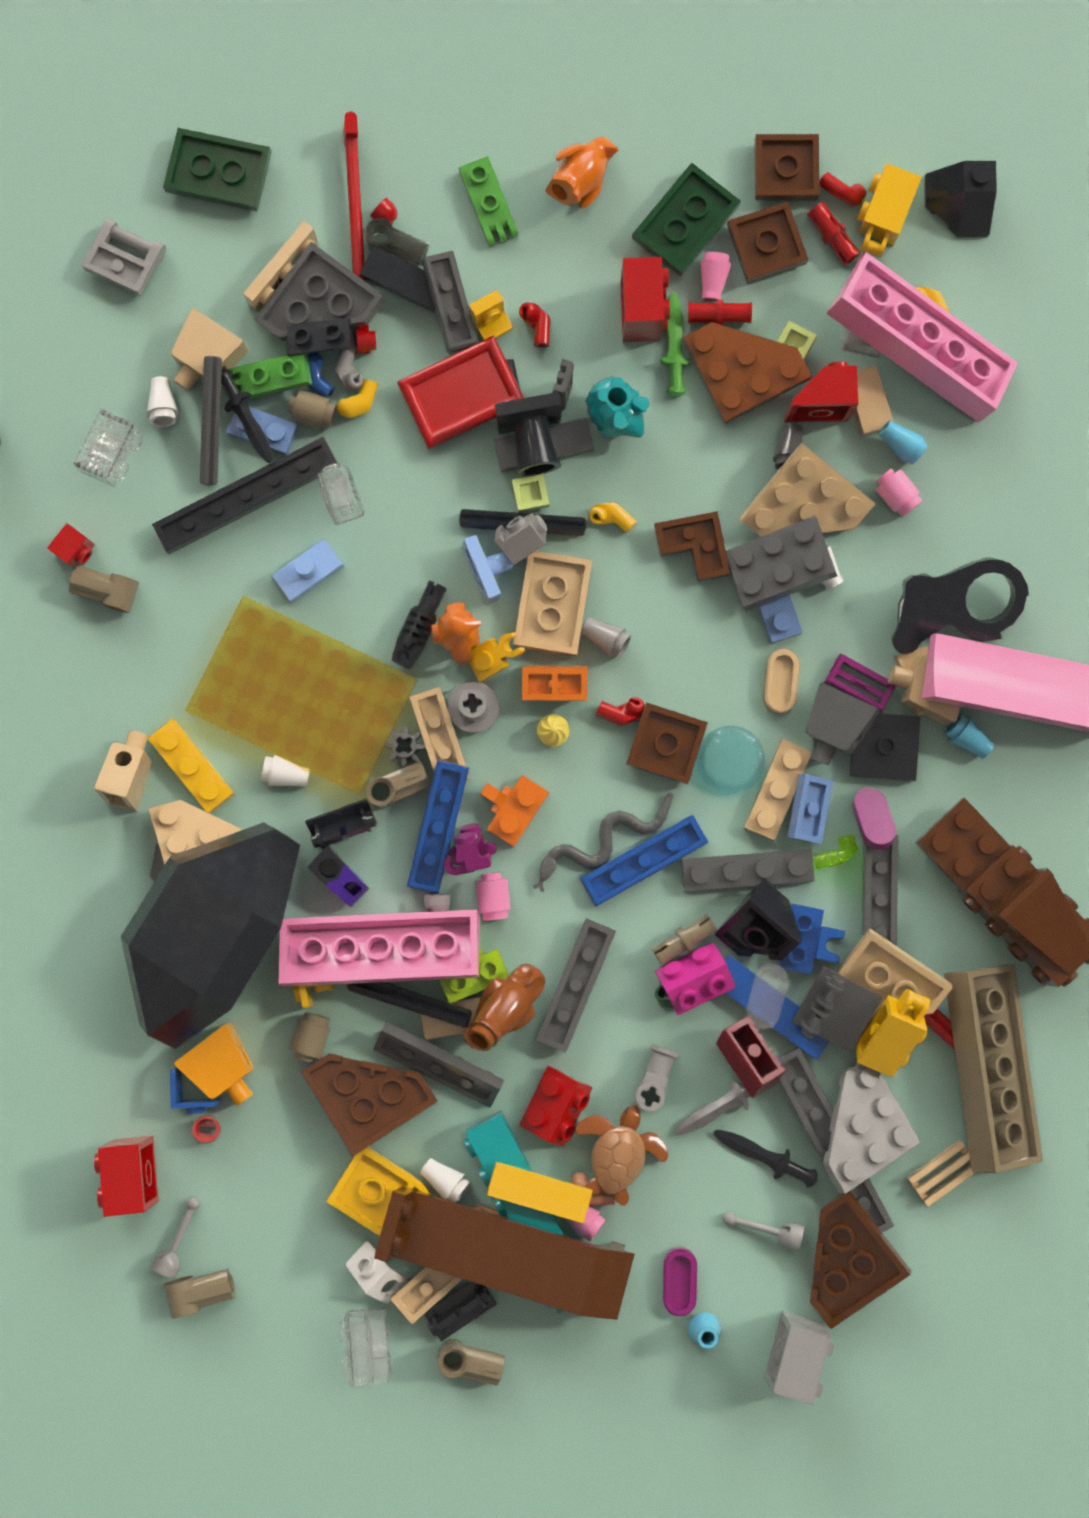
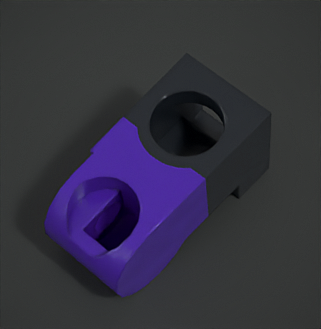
(338, 876)

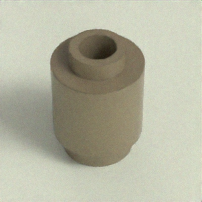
(312, 409)
(310, 1037)

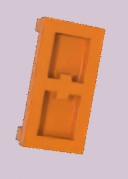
(554, 682)

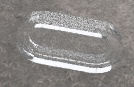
(767, 996)

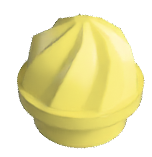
(553, 730)

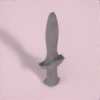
(735, 1097)

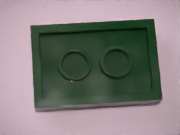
(217, 169)
(686, 219)

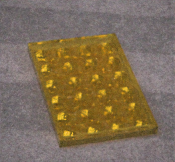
(301, 695)

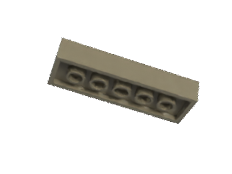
(993, 1069)

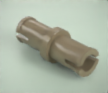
(684, 939)

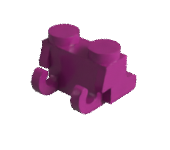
(470, 851)

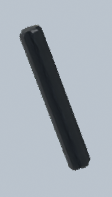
(493, 519)
(414, 1002)

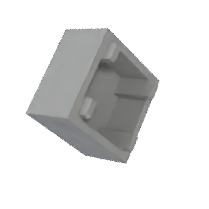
(798, 1358)

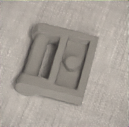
(119, 266)

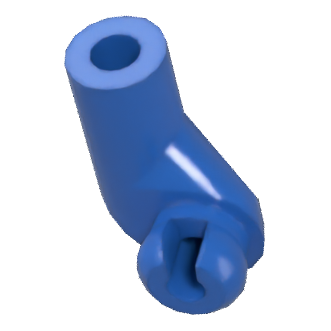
(318, 385)

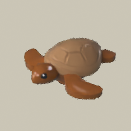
(619, 1152)

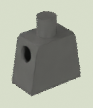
(838, 722)

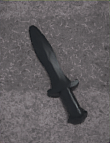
(239, 404)
(776, 1161)

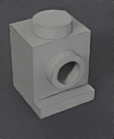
(521, 537)

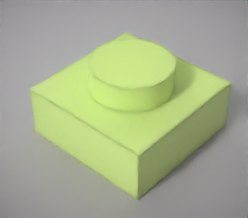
(798, 337)
(530, 493)

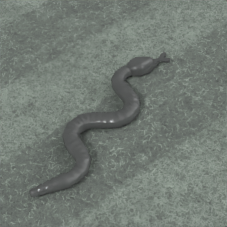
(605, 838)

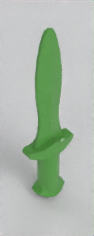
(675, 358)

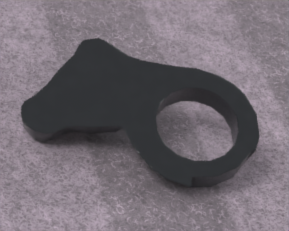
(940, 601)

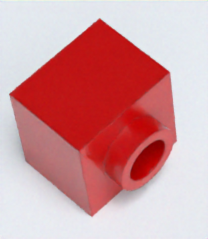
(71, 546)

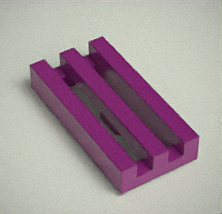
(835, 670)

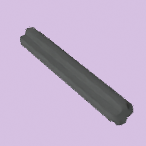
(210, 420)

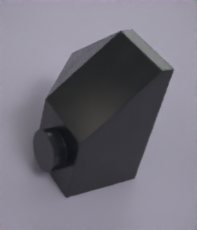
(963, 196)
(761, 925)

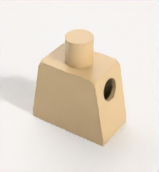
(203, 338)
(913, 682)
(125, 772)

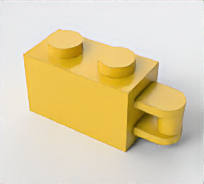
(888, 207)
(893, 1033)

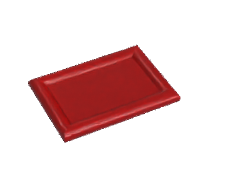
(459, 391)

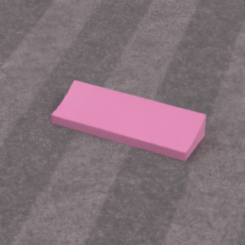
(923, 338)
(1007, 682)
(379, 948)

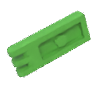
(487, 200)
(273, 375)

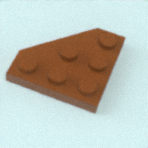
(744, 368)

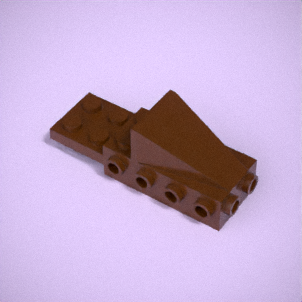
(1010, 894)

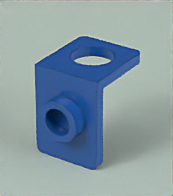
(192, 1106)

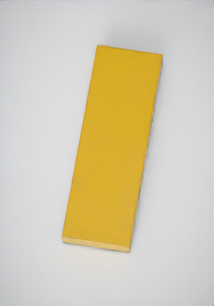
(539, 1192)

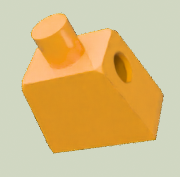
(219, 1065)

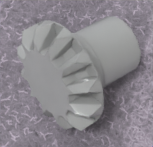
(473, 707)

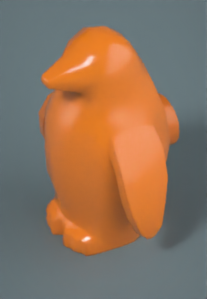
(581, 172)
(457, 632)

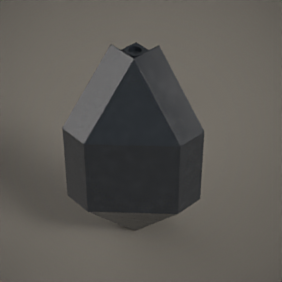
(206, 929)

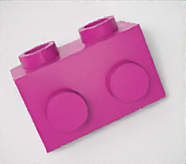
(695, 978)

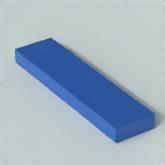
(438, 826)
(644, 860)
(743, 980)

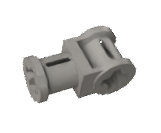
(656, 1076)

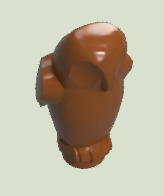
(505, 1007)

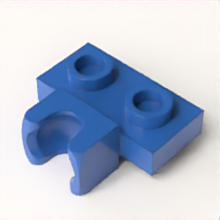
(813, 940)

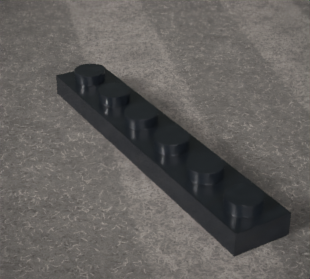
(244, 496)

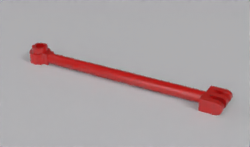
(364, 338)

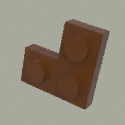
(699, 535)

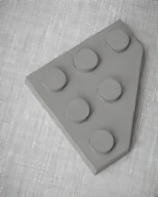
(865, 1129)

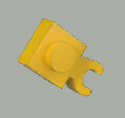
(491, 657)

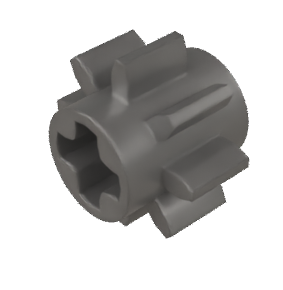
(396, 747)

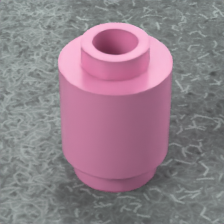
(898, 492)
(493, 896)

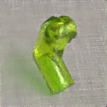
(838, 856)

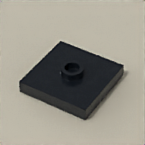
(888, 749)

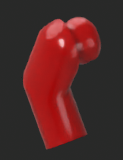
(849, 195)
(539, 321)
(623, 714)

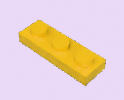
(191, 766)

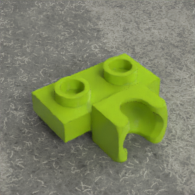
(490, 967)

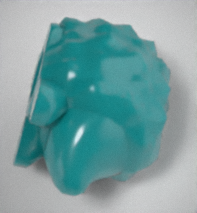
(616, 408)

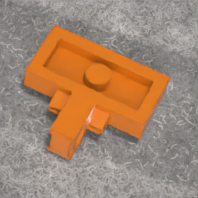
(514, 808)

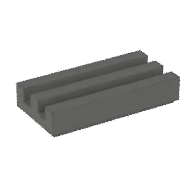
(564, 382)

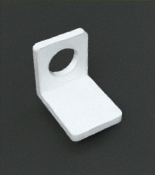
(374, 1273)

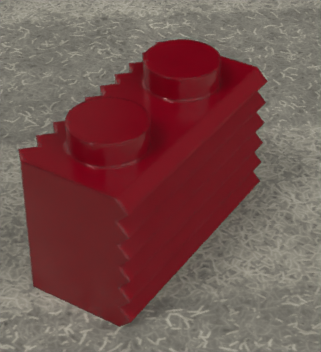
(750, 1057)

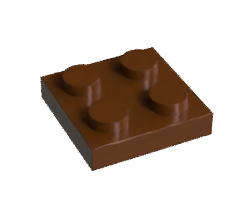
(787, 167)
(767, 242)
(666, 743)

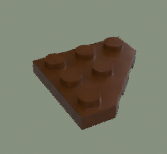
(366, 1098)
(851, 1261)

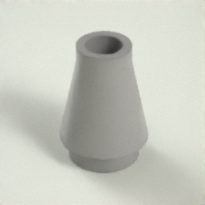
(607, 637)

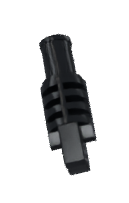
(418, 626)

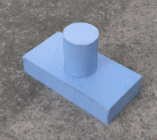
(485, 568)
(307, 570)

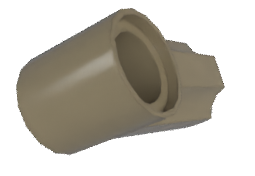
(112, 590)
(401, 784)
(190, 1294)
(474, 1364)

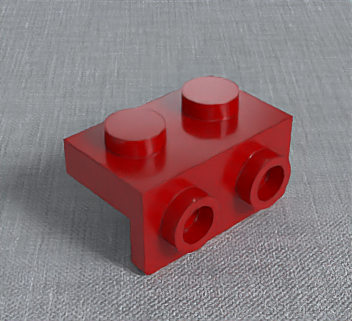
(556, 1106)

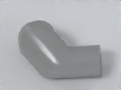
(346, 372)

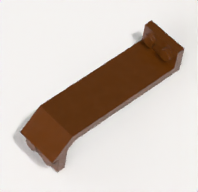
(505, 1254)

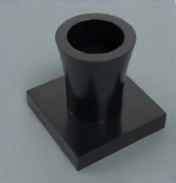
(530, 422)

